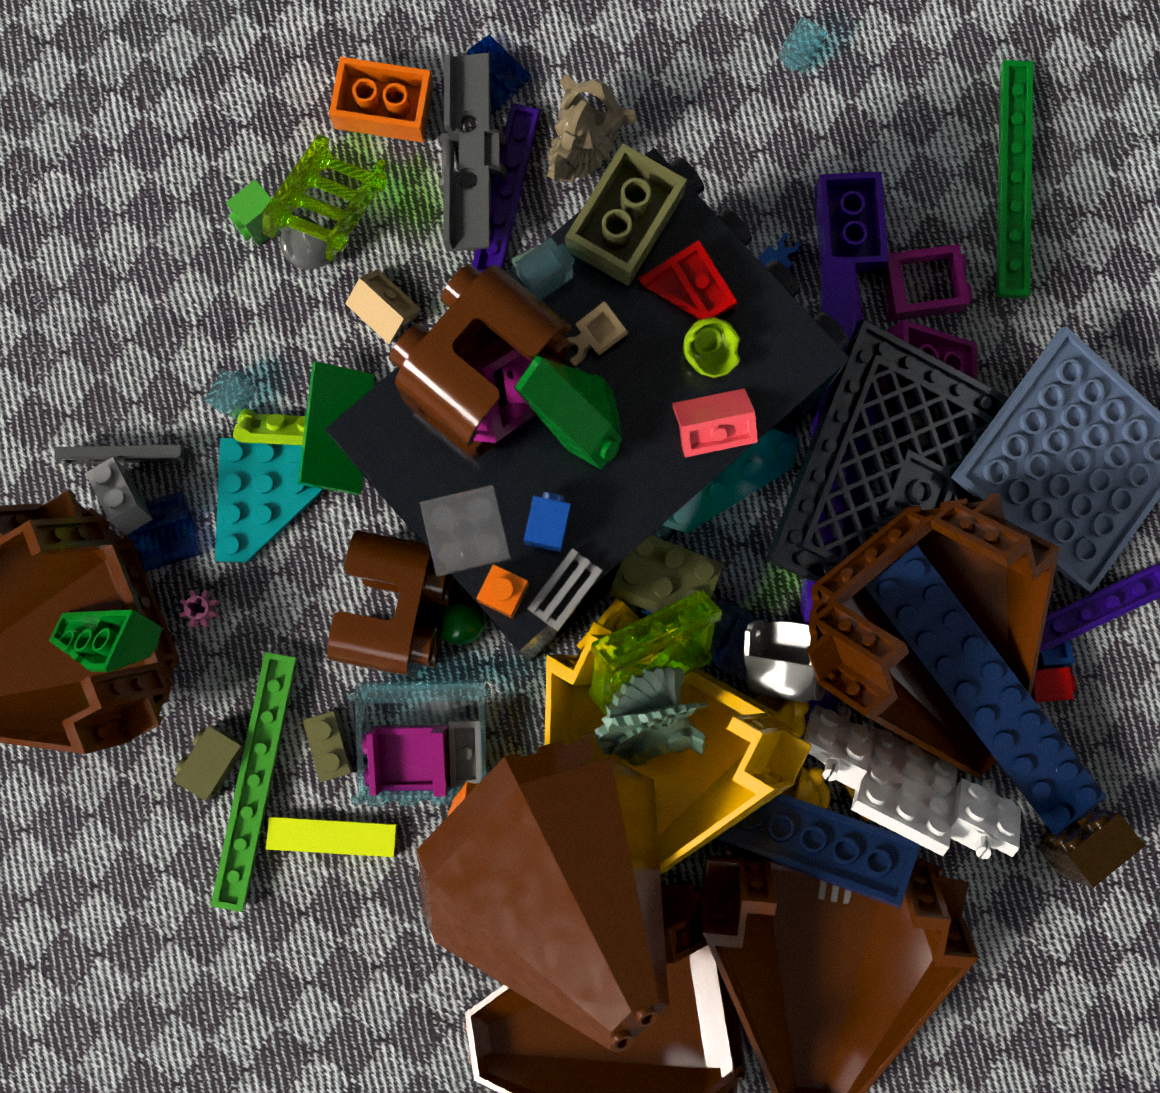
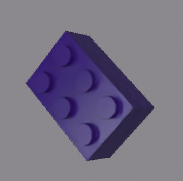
(852, 219)

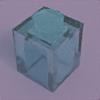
(802, 45)
(545, 268)
(230, 393)

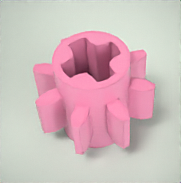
(203, 600)

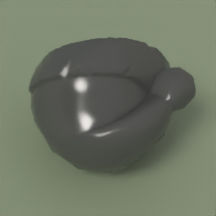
(302, 249)

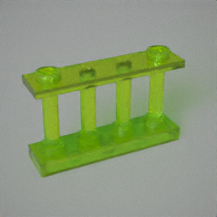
(305, 176)

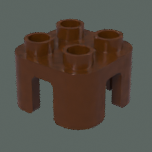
(480, 310)
(407, 638)

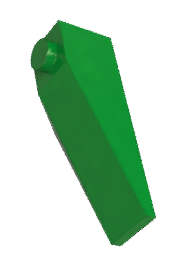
(574, 408)
(106, 638)

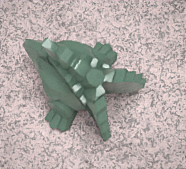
(649, 718)

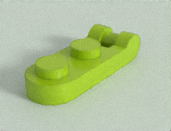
(269, 428)

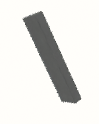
(122, 454)

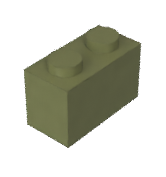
(329, 746)
(209, 762)

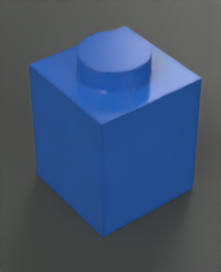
(547, 522)

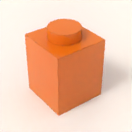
(502, 591)

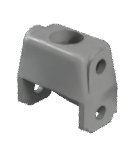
(779, 661)

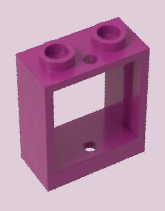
(895, 290)
(488, 360)

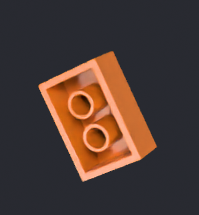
(381, 99)

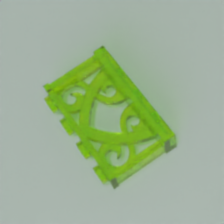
(682, 628)

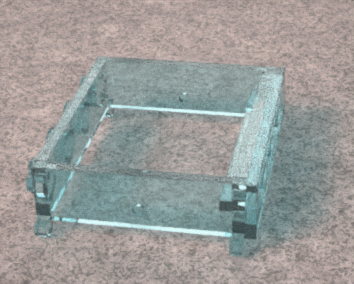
(410, 692)

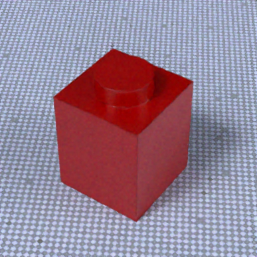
(1053, 685)

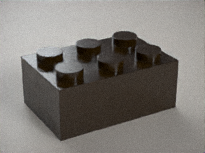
(1090, 847)

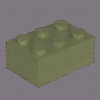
(625, 214)
(663, 574)

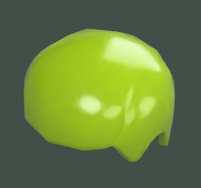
(712, 347)

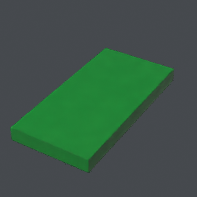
(330, 395)

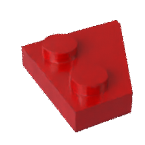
(691, 283)

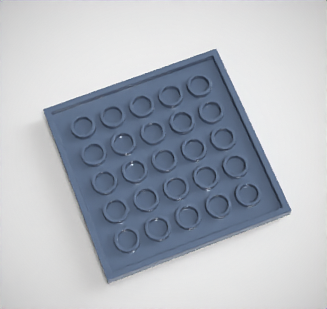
(1071, 458)

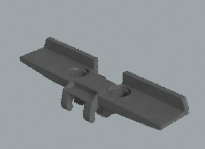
(466, 98)

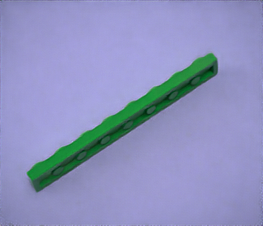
(1014, 179)

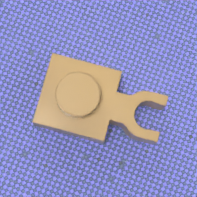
(599, 330)

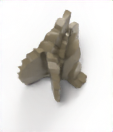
(583, 131)

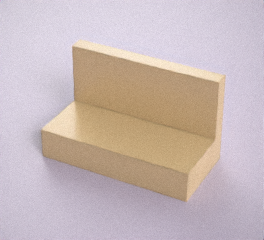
(381, 305)

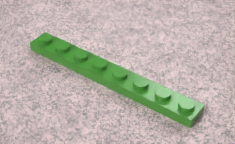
(254, 782)

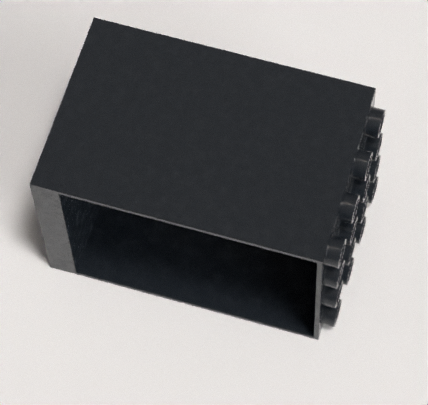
(782, 366)

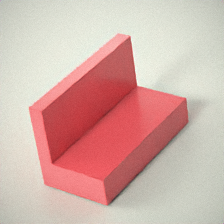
(716, 422)

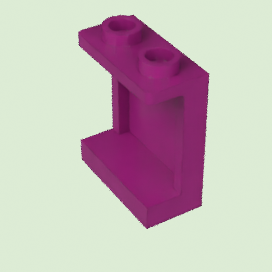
(407, 758)

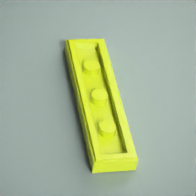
(331, 836)

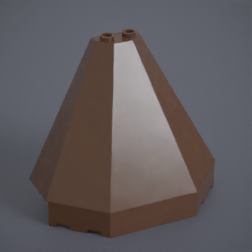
(59, 563)
(996, 575)
(556, 888)
(826, 982)
(687, 1049)

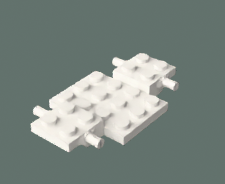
(910, 788)

